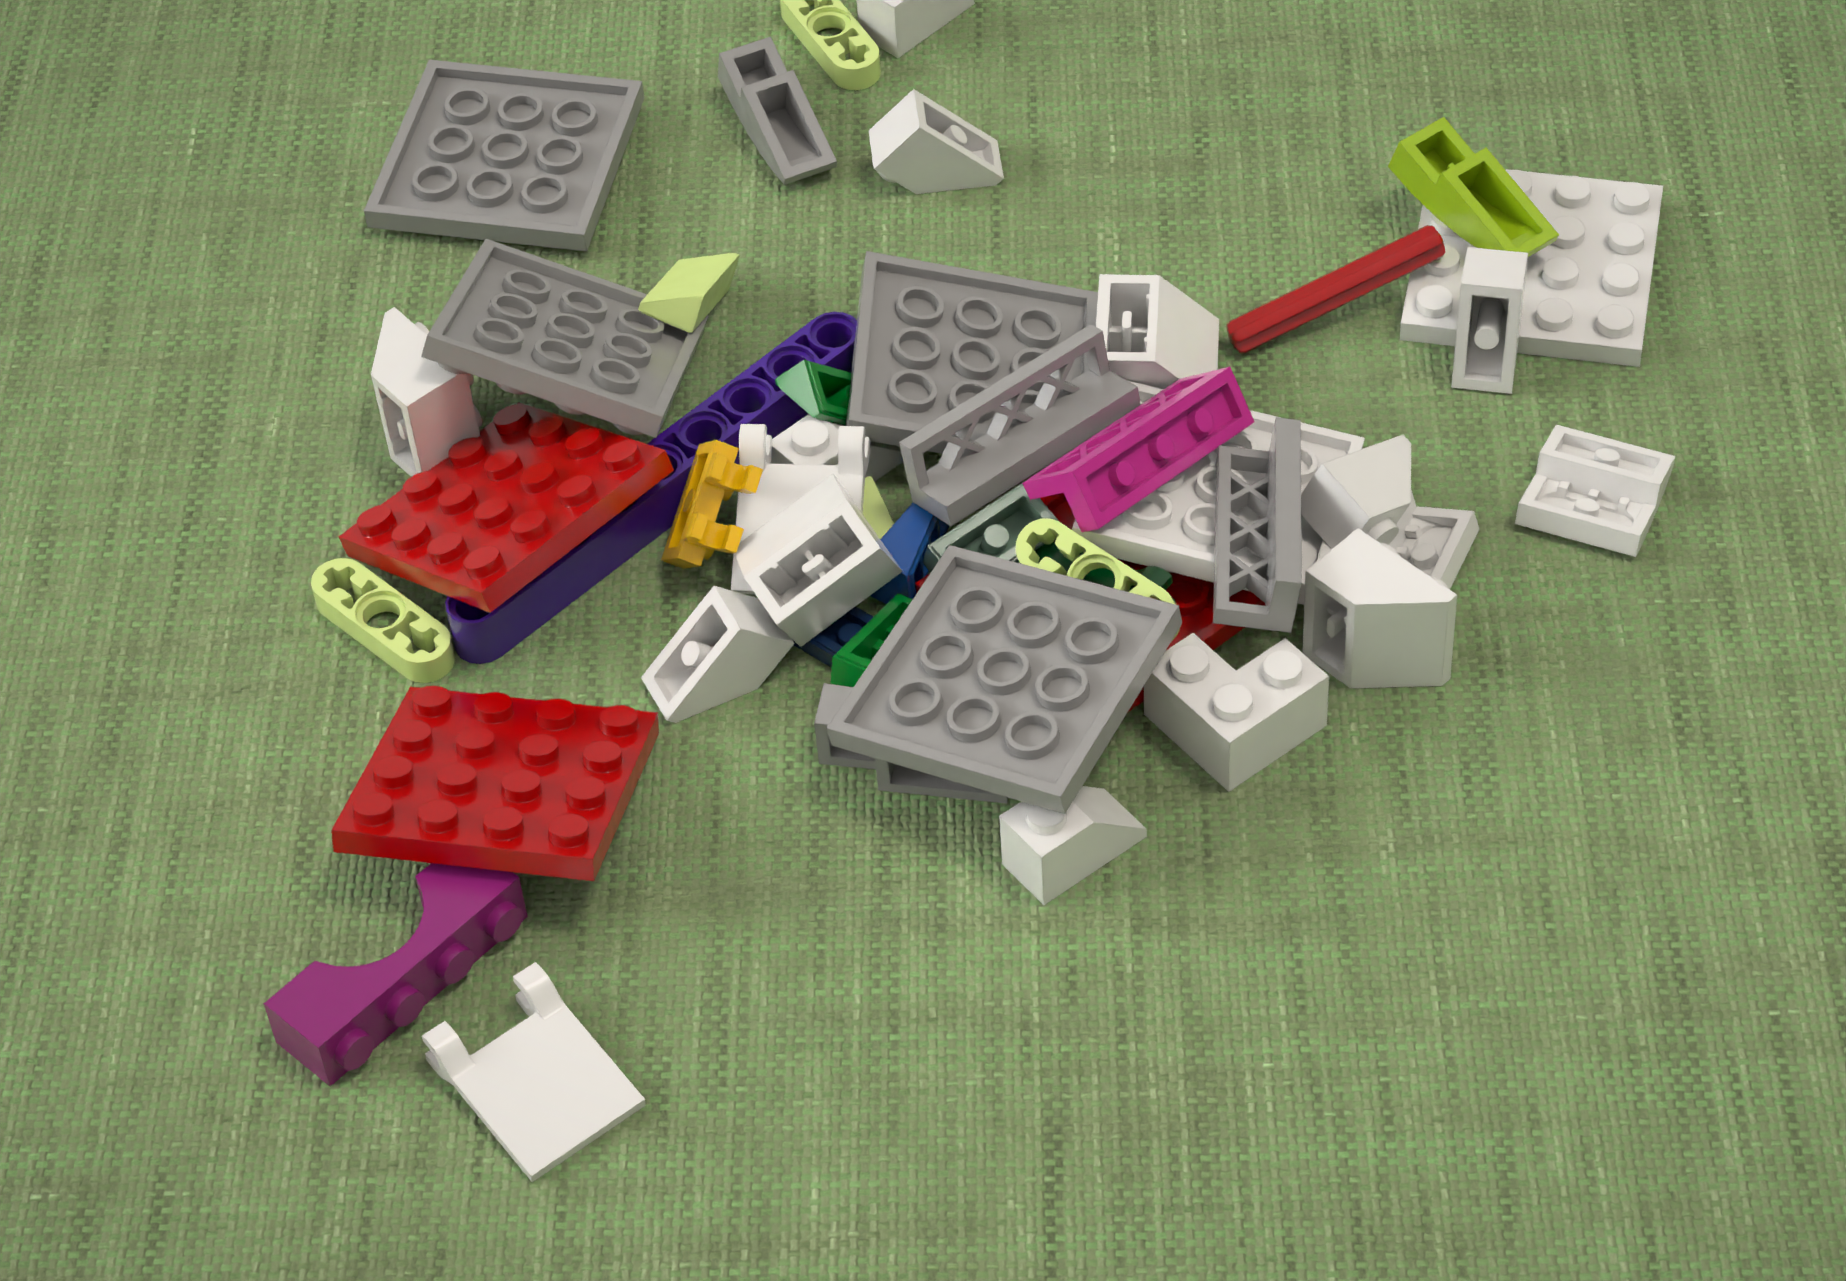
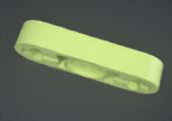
(862, 68)
(1071, 546)
(390, 642)

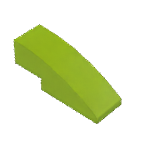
(1469, 191)

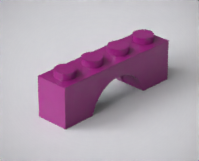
(341, 1013)

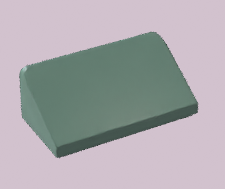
(993, 528)

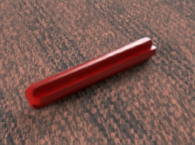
(1335, 289)

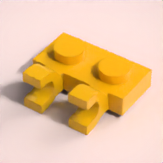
(710, 481)

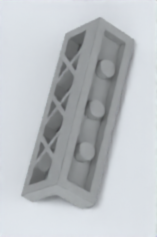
(1017, 440)
(1273, 538)

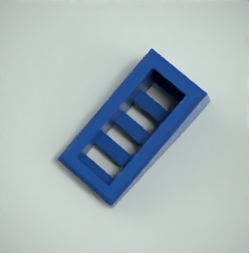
(907, 545)

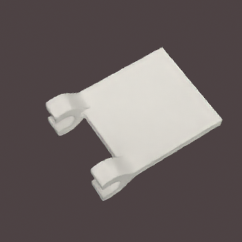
(786, 483)
(540, 1084)

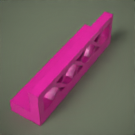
(1145, 448)

